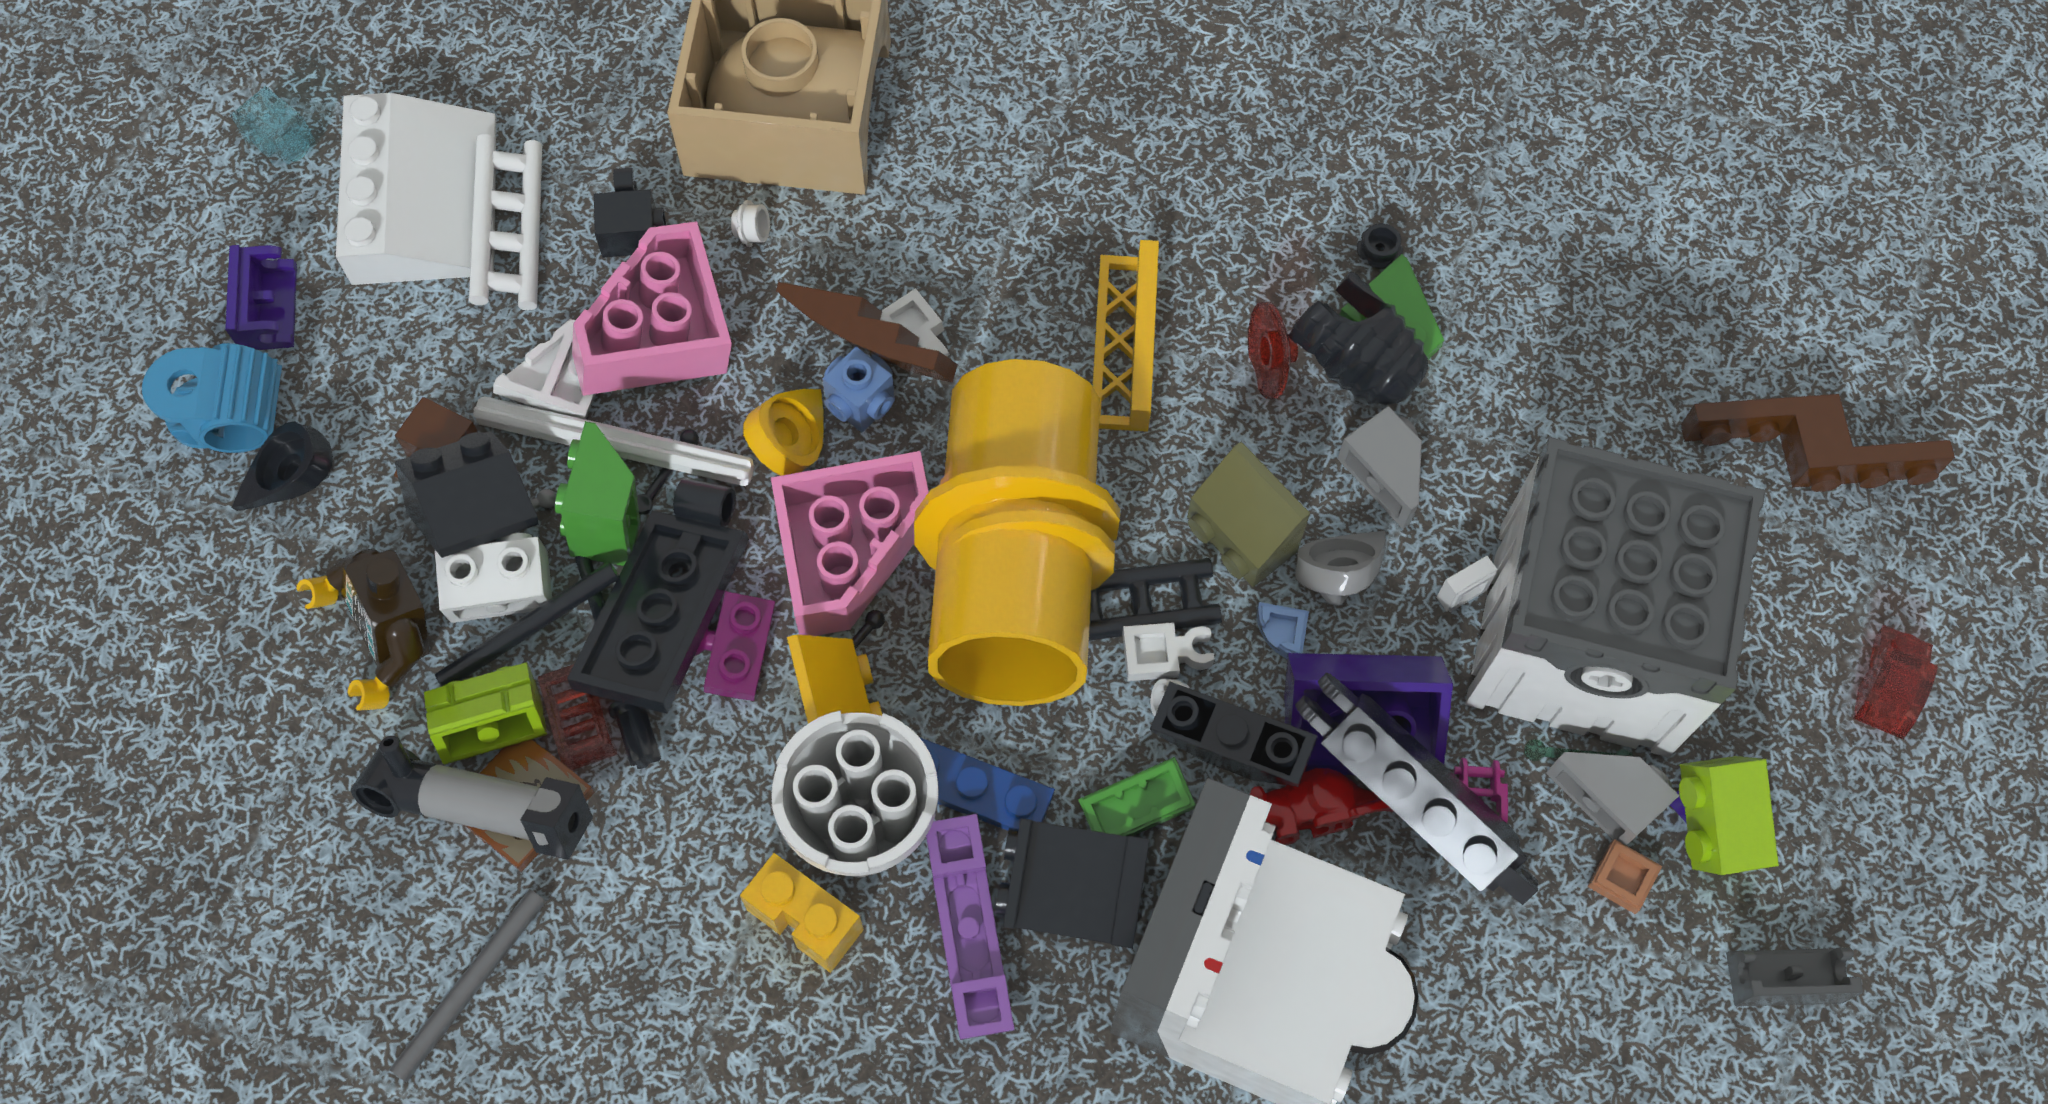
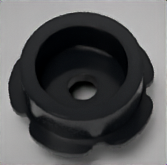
(1382, 235)

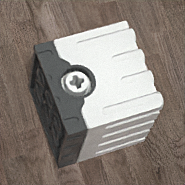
(1617, 598)

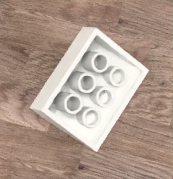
(407, 188)

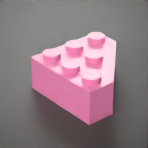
(654, 318)
(845, 535)

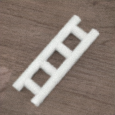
(485, 239)

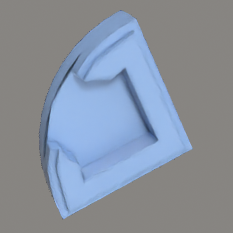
(1282, 627)

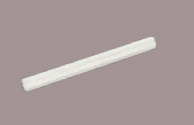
(626, 442)

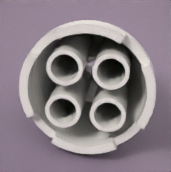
(840, 773)

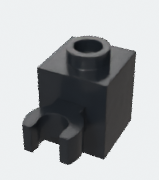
(624, 215)

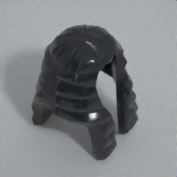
(1369, 357)

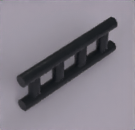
(1138, 583)

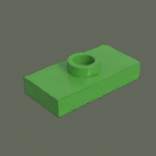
(1139, 801)

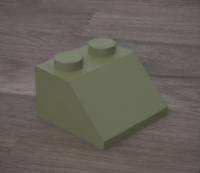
(1247, 516)

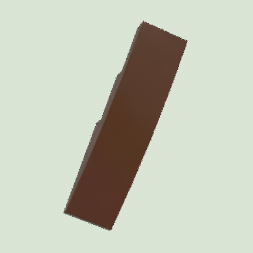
(860, 325)

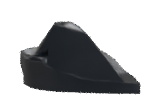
(285, 467)

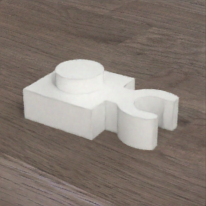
(1156, 651)

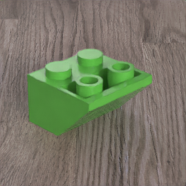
(598, 501)

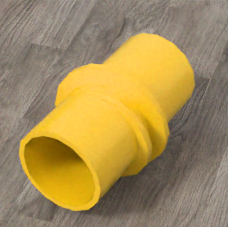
(1017, 535)

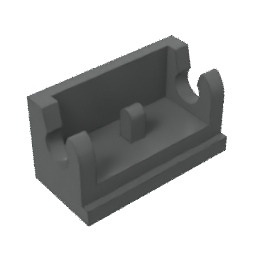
(1791, 977)

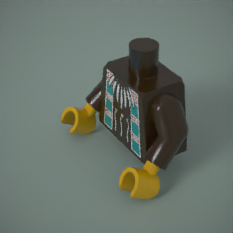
(384, 613)

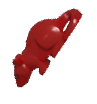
(1322, 803)

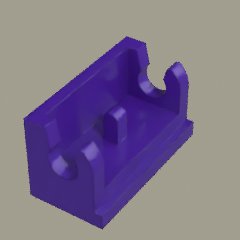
(261, 297)

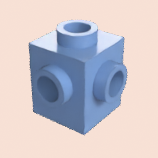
(858, 388)

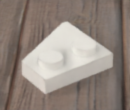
(548, 378)

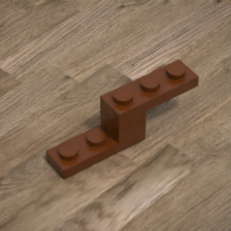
(1816, 442)

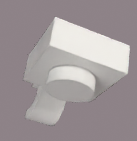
(919, 318)

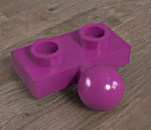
(737, 646)

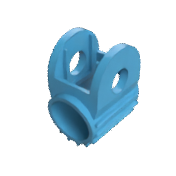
(227, 404)

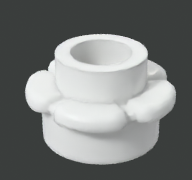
(750, 223)

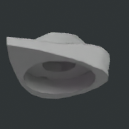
(1341, 564)

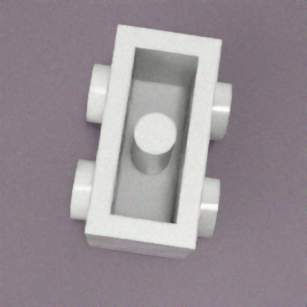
(494, 579)

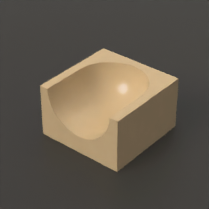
(778, 91)

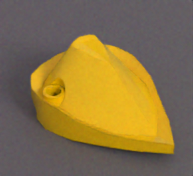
(787, 430)

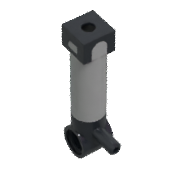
(546, 815)

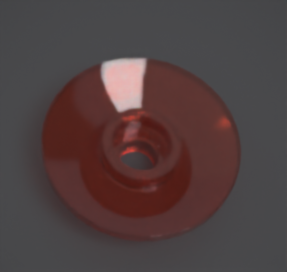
(1270, 349)

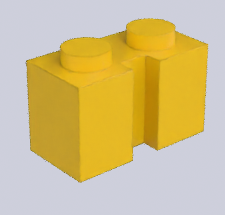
(787, 897)

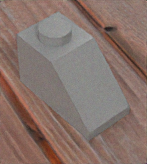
(1386, 462)
(1614, 790)

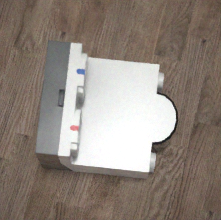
(1267, 961)

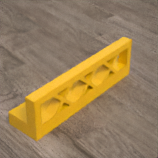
(1142, 332)

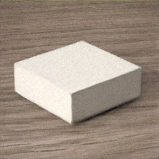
(1467, 584)

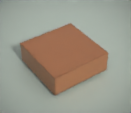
(1624, 876)

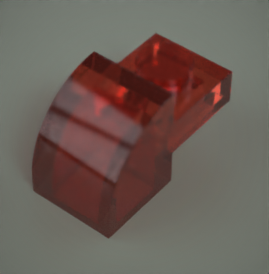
(1896, 682)

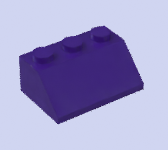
(1407, 687)

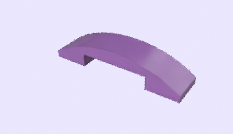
(968, 928)

